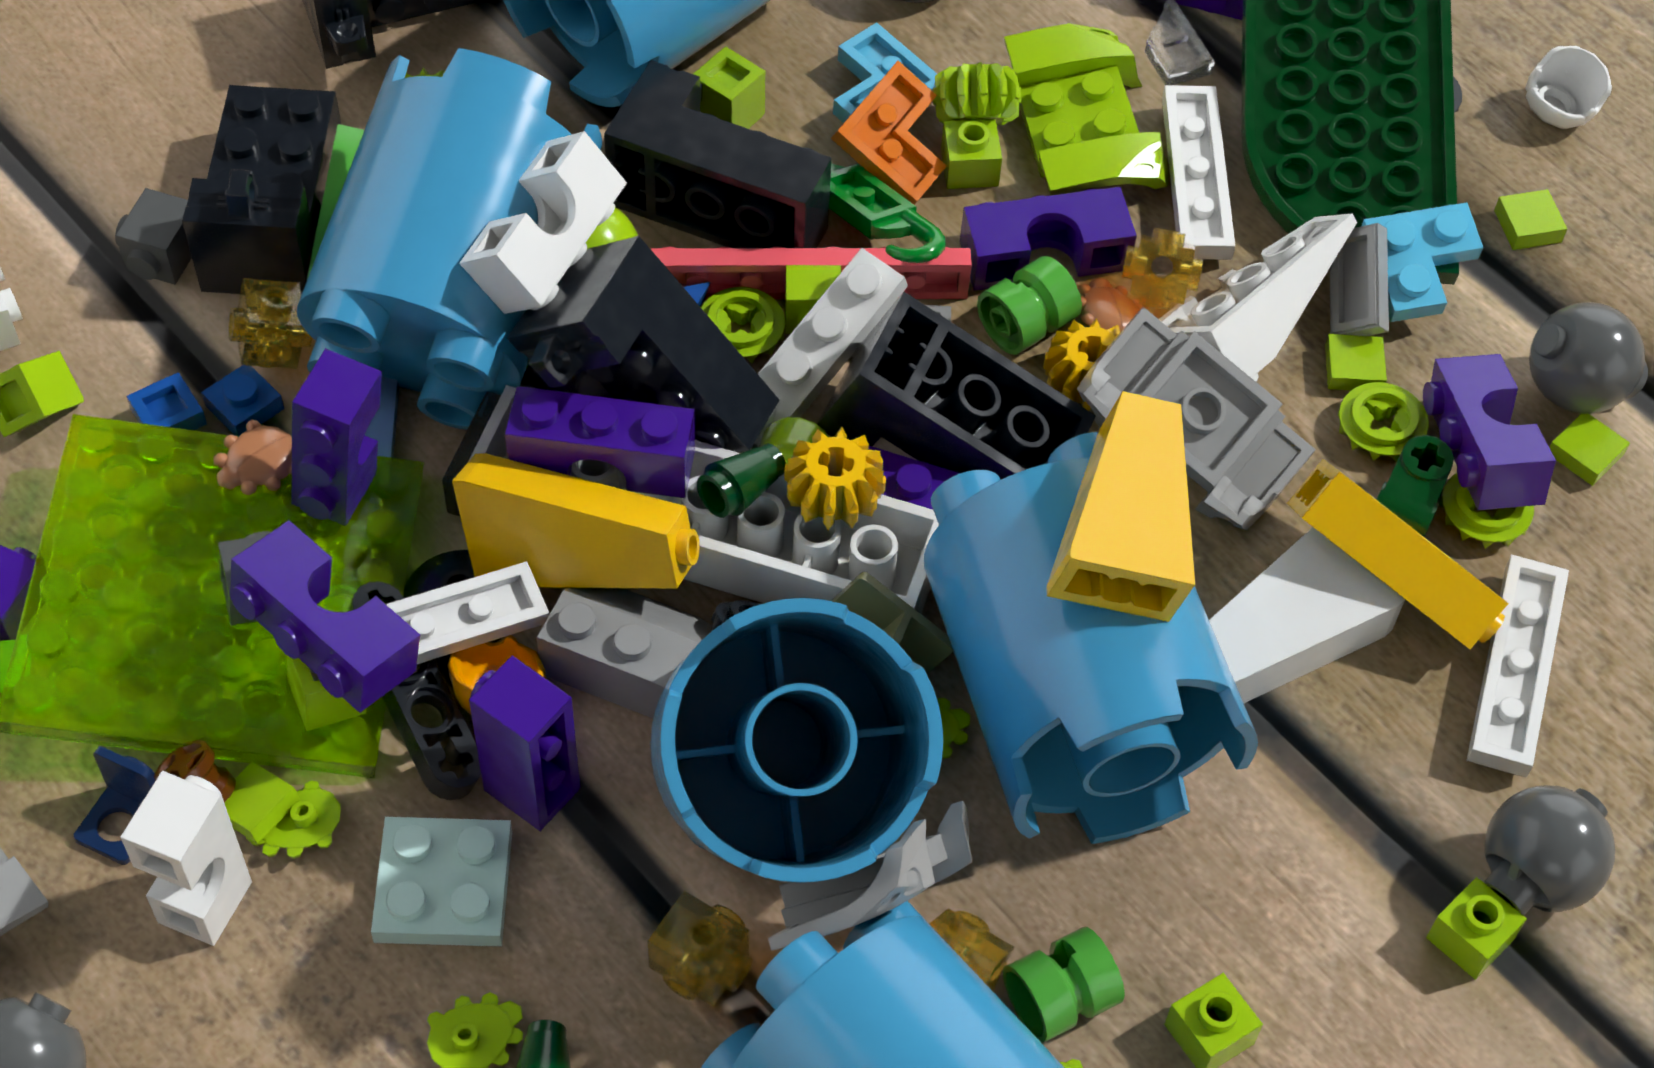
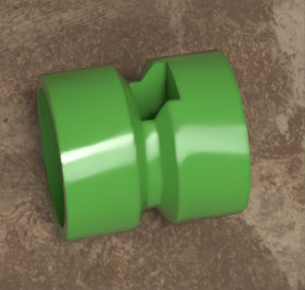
(1035, 303)
(1058, 986)

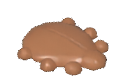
(1107, 304)
(255, 458)

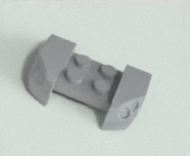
(1229, 421)
(893, 879)

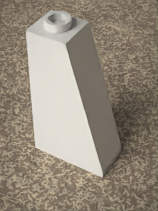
(1302, 616)

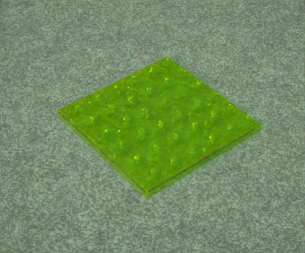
(130, 612)

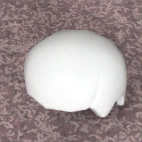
(1568, 87)

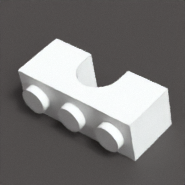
(524, 260)
(193, 851)

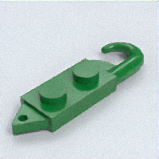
(882, 213)

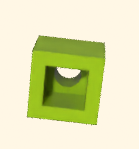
(971, 153)
(804, 288)
(1476, 928)
(1210, 1041)

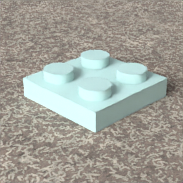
(442, 881)

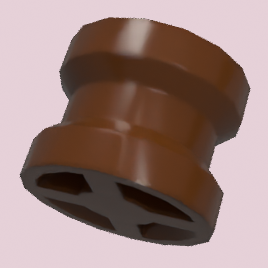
(198, 761)

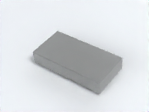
(1360, 284)

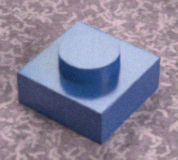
(242, 398)
(167, 404)

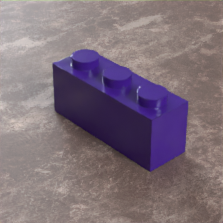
(525, 741)

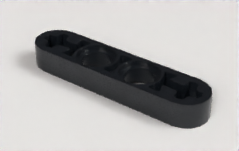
(429, 688)

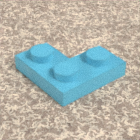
(869, 58)
(1418, 244)

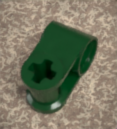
(1418, 481)

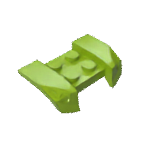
(1081, 111)

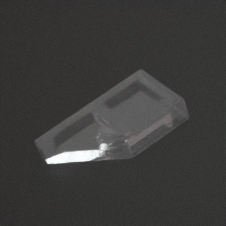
(1176, 48)

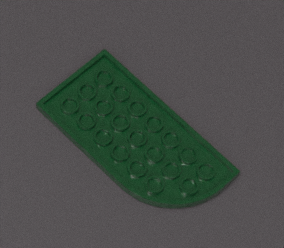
(1349, 108)

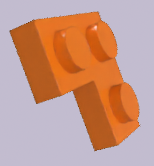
(880, 138)

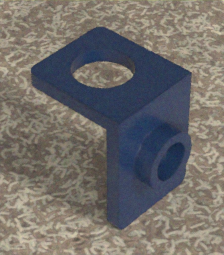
(127, 786)

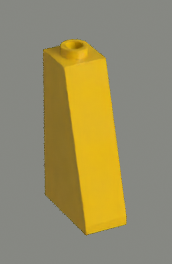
(1131, 516)
(570, 528)
(1398, 555)

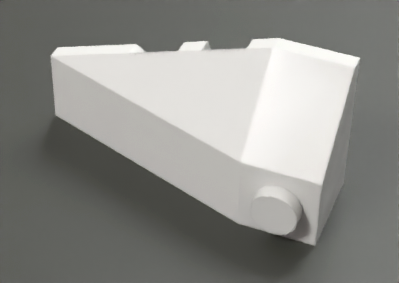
(1265, 299)

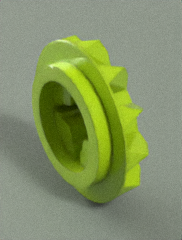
(745, 306)
(1379, 402)
(1503, 527)

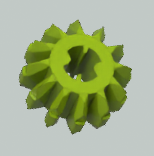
(977, 93)

